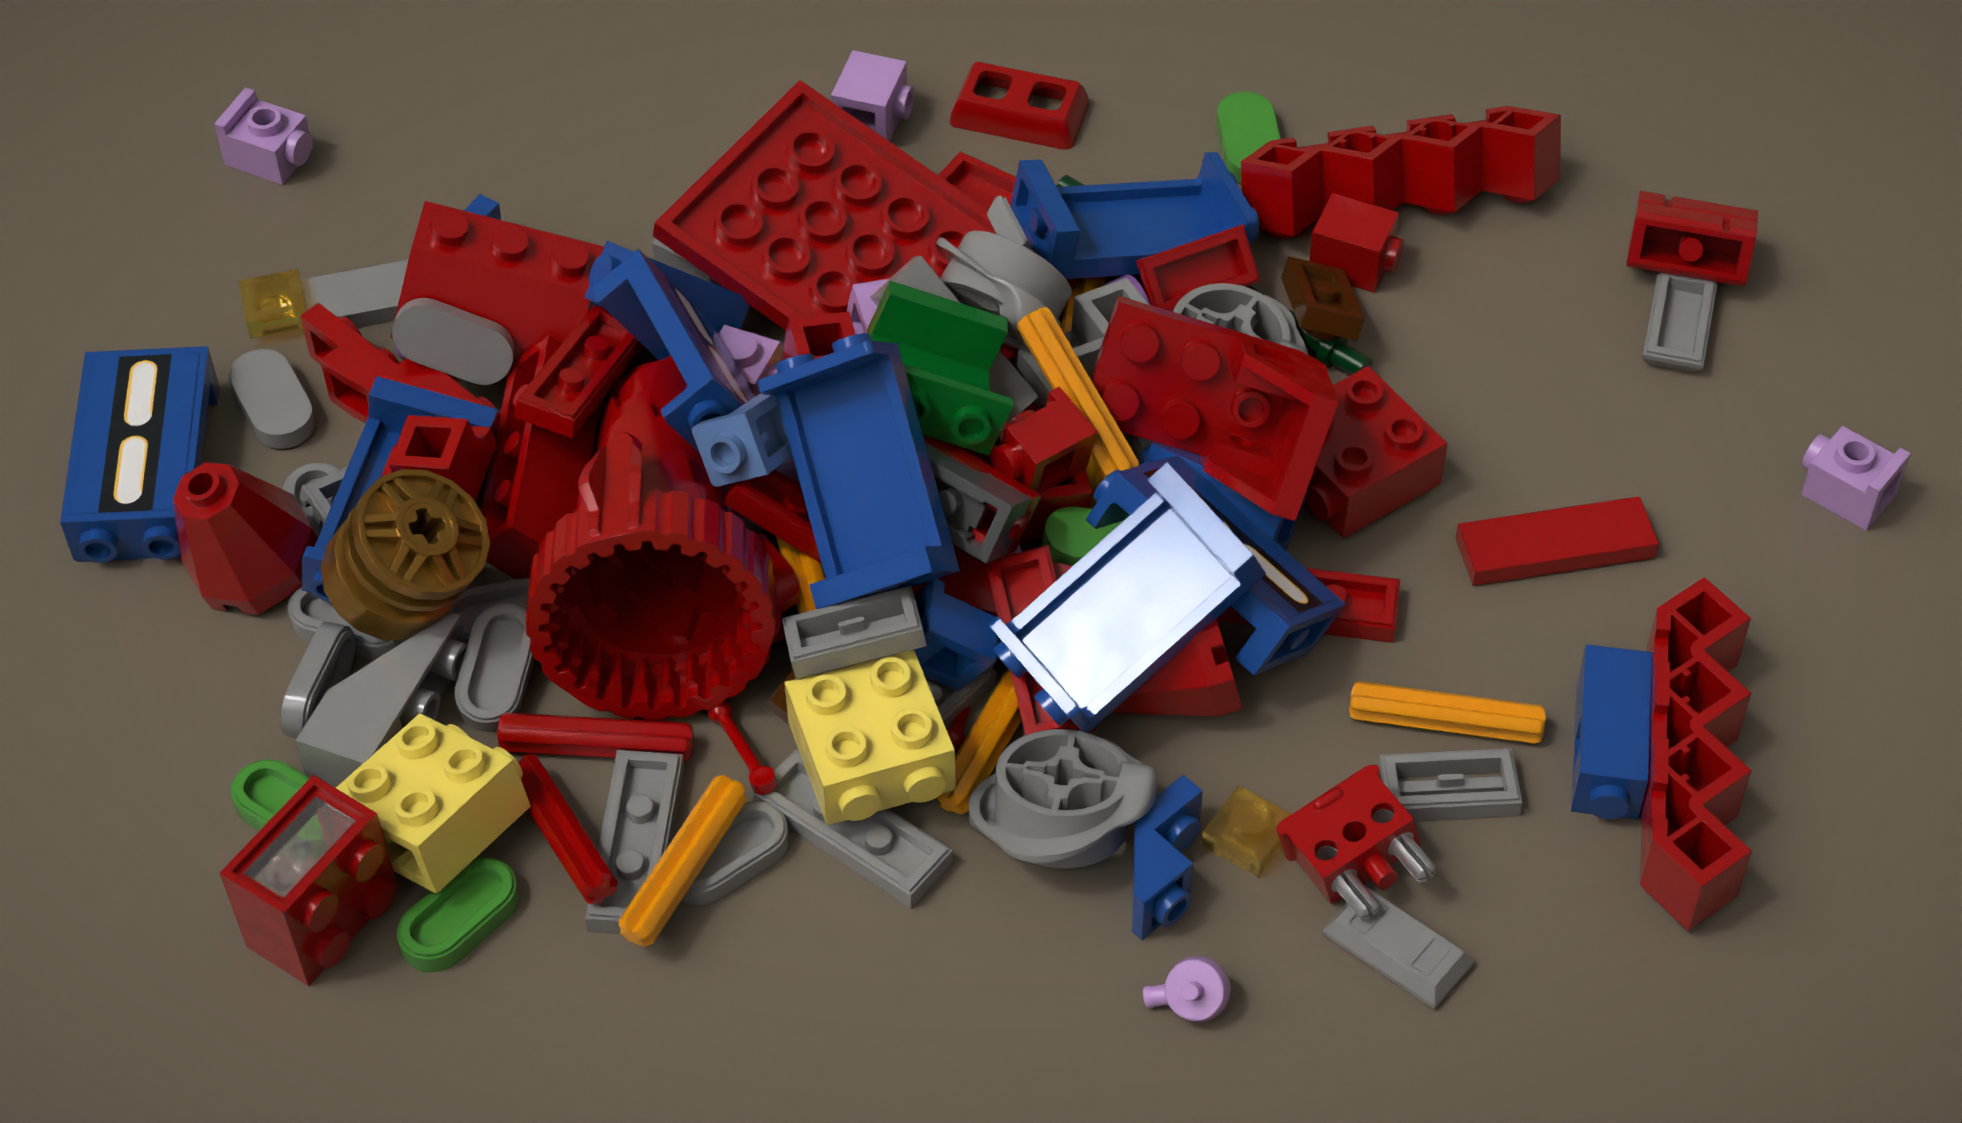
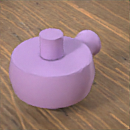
(1193, 989)

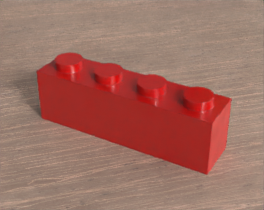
(531, 472)

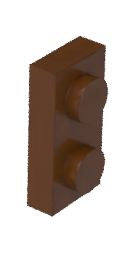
(1322, 300)

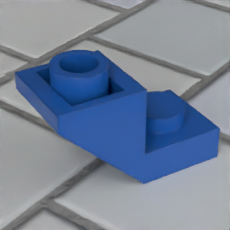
(1159, 868)

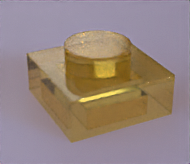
(273, 303)
(1245, 831)

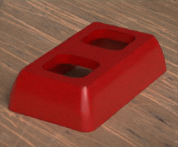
(1013, 115)

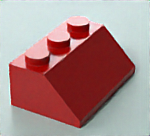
(500, 272)

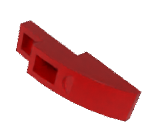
(353, 363)

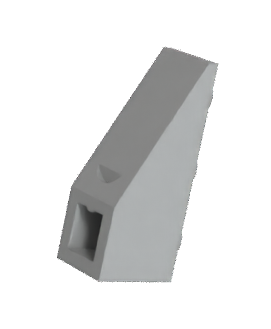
(381, 700)

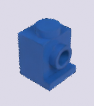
(955, 637)

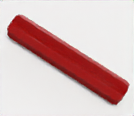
(591, 735)
(566, 833)

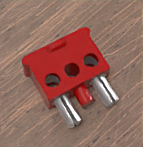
(1352, 838)

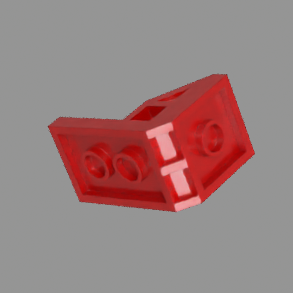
(1230, 397)

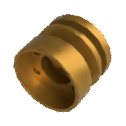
(404, 554)

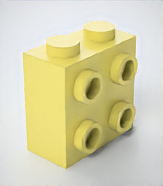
(870, 737)
(438, 798)

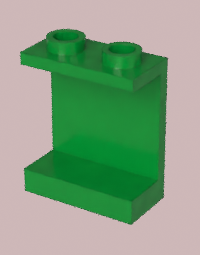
(946, 363)

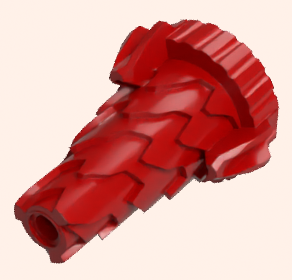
(653, 583)

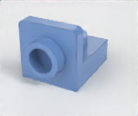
(744, 442)

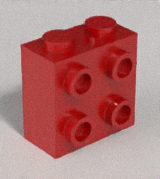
(1372, 456)

